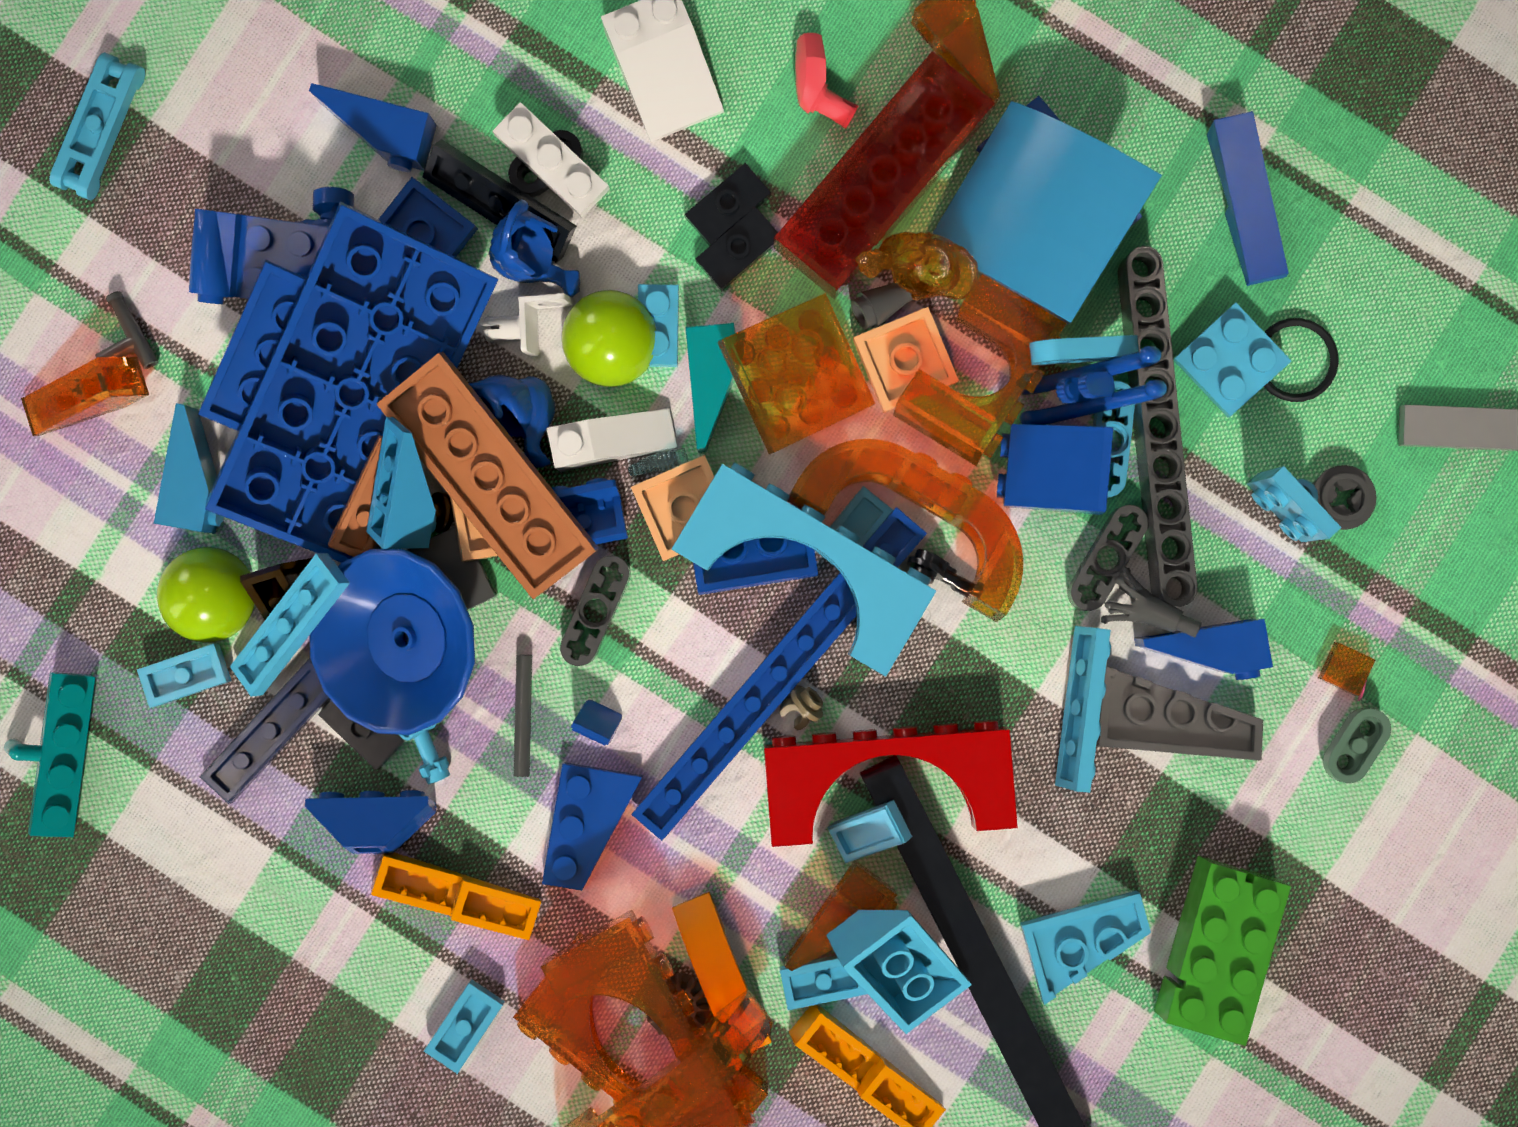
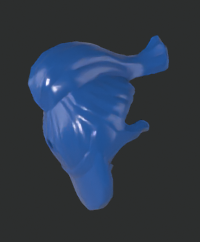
(525, 253)
(522, 408)

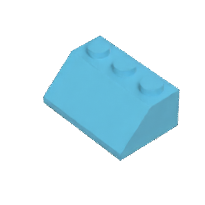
(897, 964)

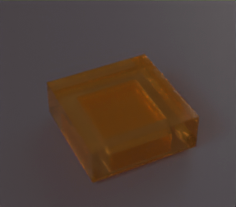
(1346, 669)

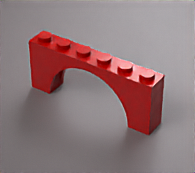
(973, 758)

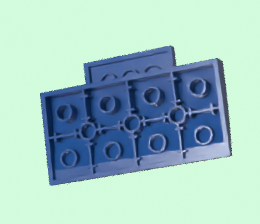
(317, 362)

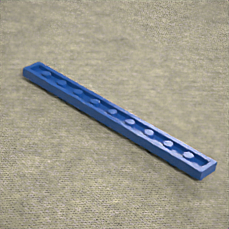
(766, 688)

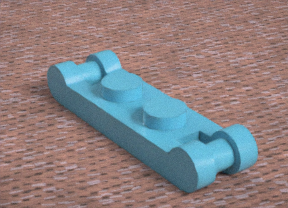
(96, 125)

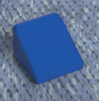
(597, 722)

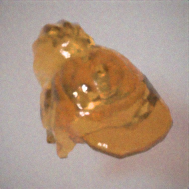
(920, 265)

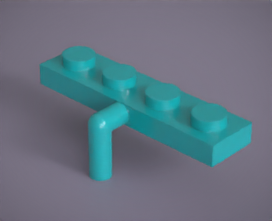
(59, 754)

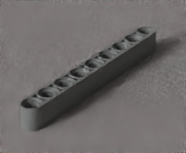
(1149, 447)

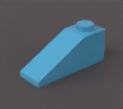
(187, 476)
(401, 500)

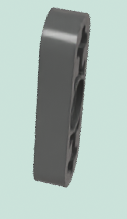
(1113, 527)
(579, 615)

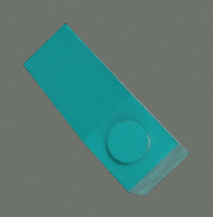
(709, 378)

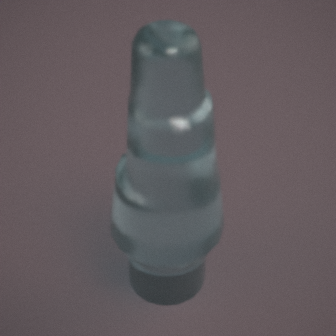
(659, 462)

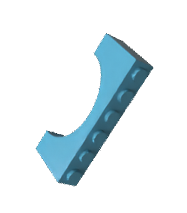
(884, 595)

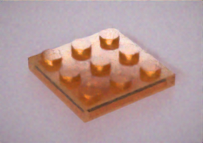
(796, 373)

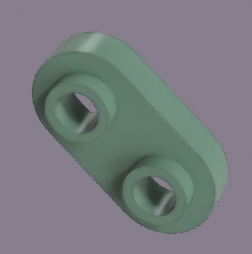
(1358, 748)

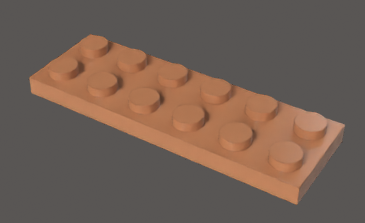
(488, 475)

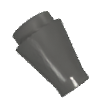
(878, 304)

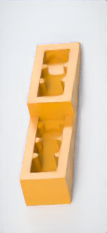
(455, 895)
(864, 1069)

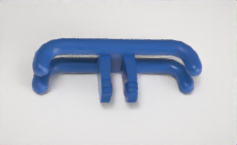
(1092, 388)

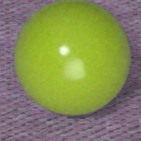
(608, 338)
(204, 595)

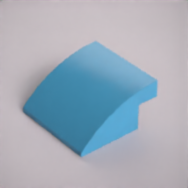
(1046, 208)

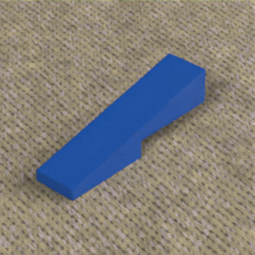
(1249, 198)

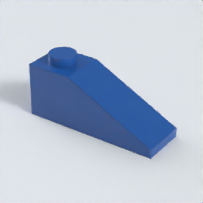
(392, 131)
(1226, 647)

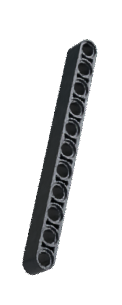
(974, 951)

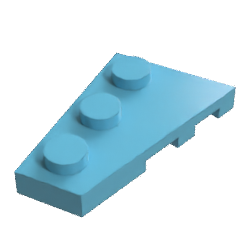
(1081, 938)

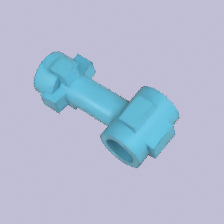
(434, 768)

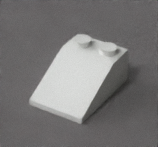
(662, 65)

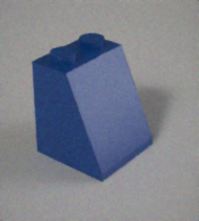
(1056, 468)

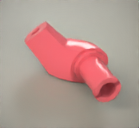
(812, 85)

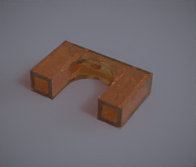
(972, 423)

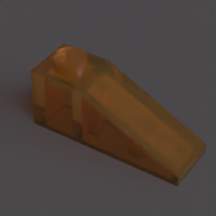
(958, 37)
(85, 393)
(855, 891)

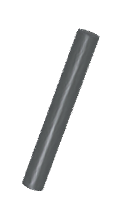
(522, 729)

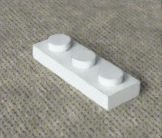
(551, 160)

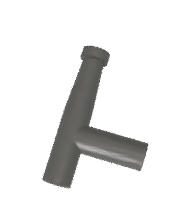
(135, 339)

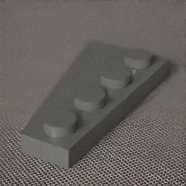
(1165, 720)

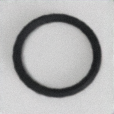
(1334, 360)

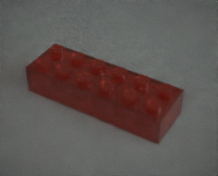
(883, 174)

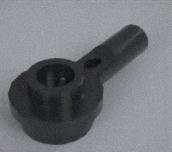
(938, 569)

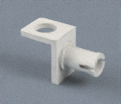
(525, 324)

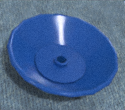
(363, 649)

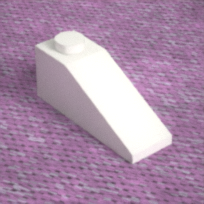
(610, 439)

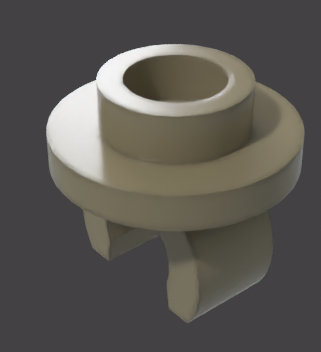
(805, 702)

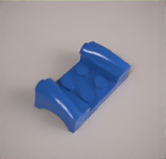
(233, 247)

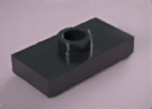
(727, 204)
(737, 249)
(370, 745)

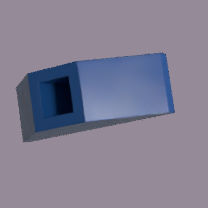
(372, 821)

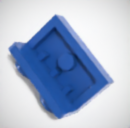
(596, 508)

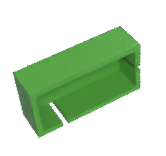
(1222, 950)

